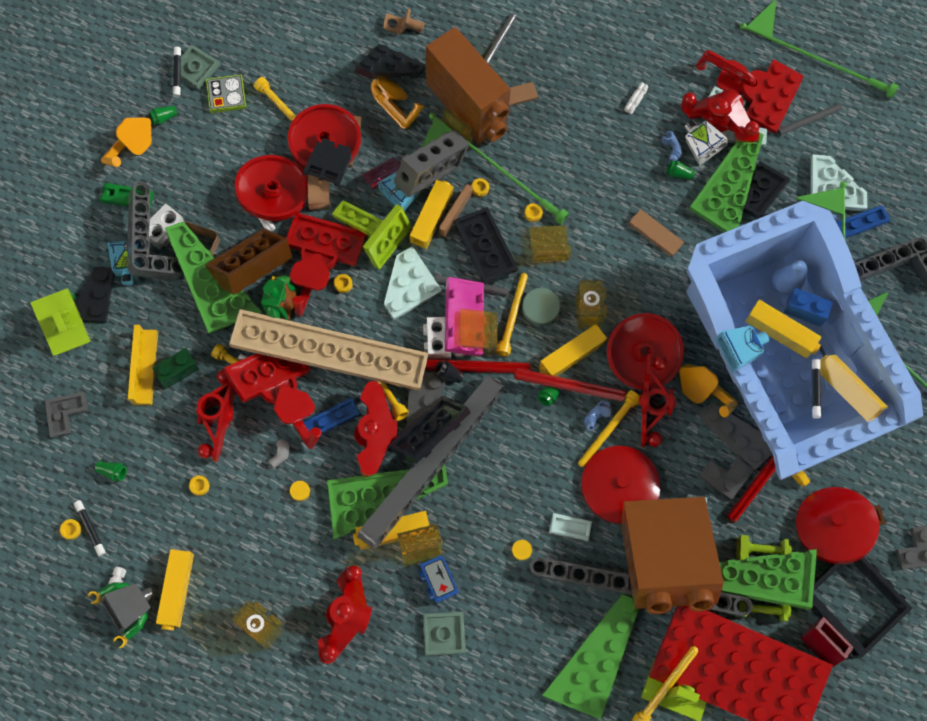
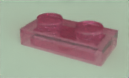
(381, 172)

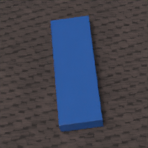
(865, 221)
(334, 416)

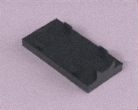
(485, 246)
(428, 430)

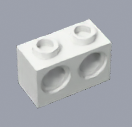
(158, 224)
(435, 338)

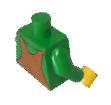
(278, 297)

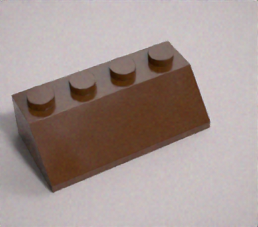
(249, 260)

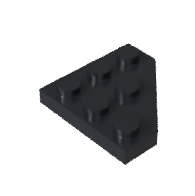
(389, 63)

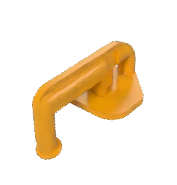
(393, 91)
(132, 133)
(700, 382)

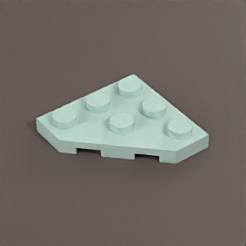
(827, 176)
(409, 284)

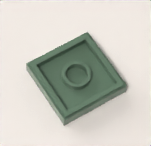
(197, 66)
(444, 633)

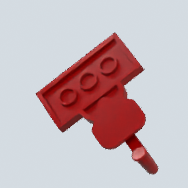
(767, 91)
(321, 247)
(276, 383)

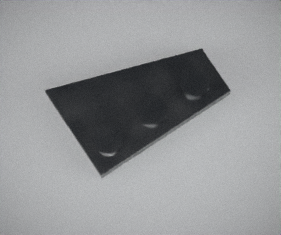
(764, 190)
(96, 295)

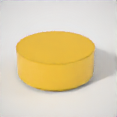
(480, 187)
(533, 212)
(343, 283)
(801, 478)
(199, 485)
(299, 490)
(70, 529)
(522, 550)

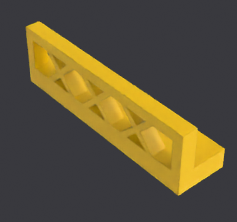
(142, 360)

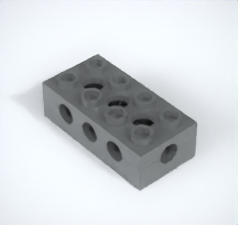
(431, 163)

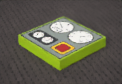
(226, 93)

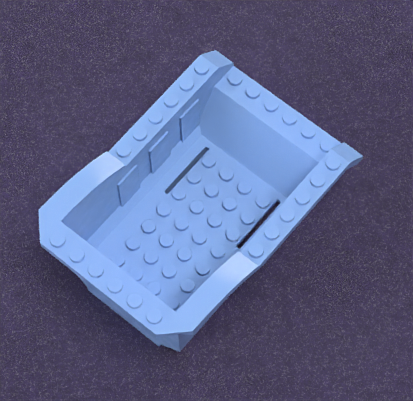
(737, 271)

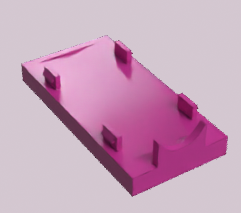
(461, 295)

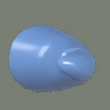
(790, 277)

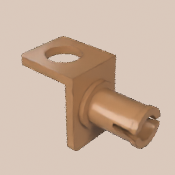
(403, 23)

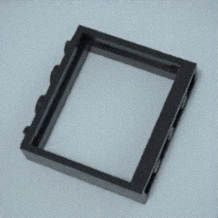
(884, 586)

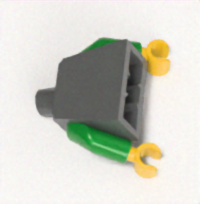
(125, 607)

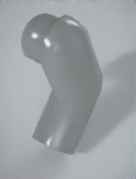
(282, 453)

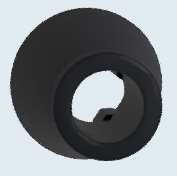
(448, 372)

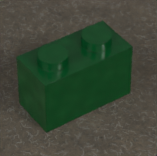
(175, 368)

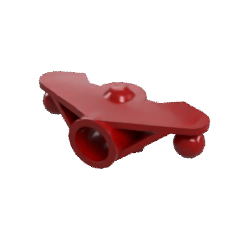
(724, 113)
(659, 363)
(220, 420)
(374, 429)
(345, 614)

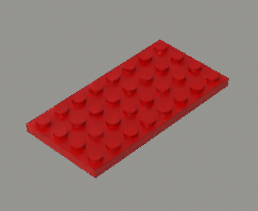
(741, 668)

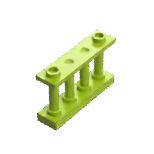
(744, 548)

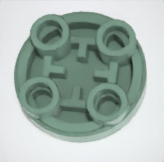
(541, 306)

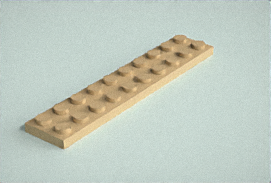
(329, 350)

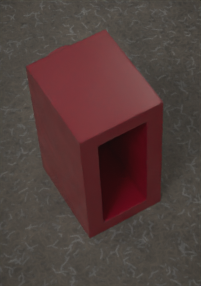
(826, 642)

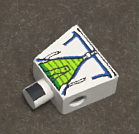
(704, 140)

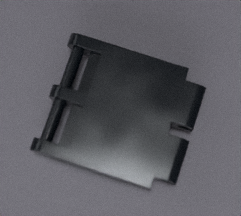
(328, 162)

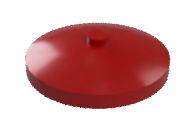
(322, 122)
(271, 187)
(634, 339)
(616, 477)
(838, 525)

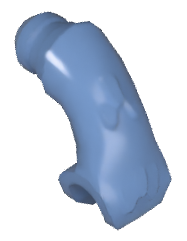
(672, 140)
(600, 410)

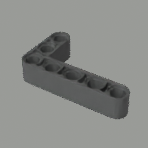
(142, 238)
(894, 260)

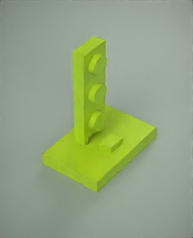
(384, 234)
(60, 321)
(678, 699)

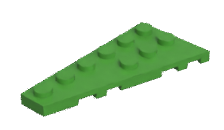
(727, 190)
(215, 305)
(358, 497)
(772, 578)
(593, 668)

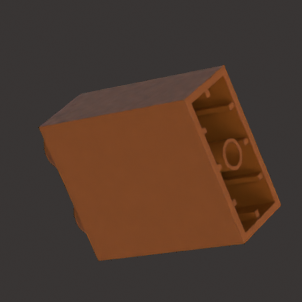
(468, 85)
(671, 554)

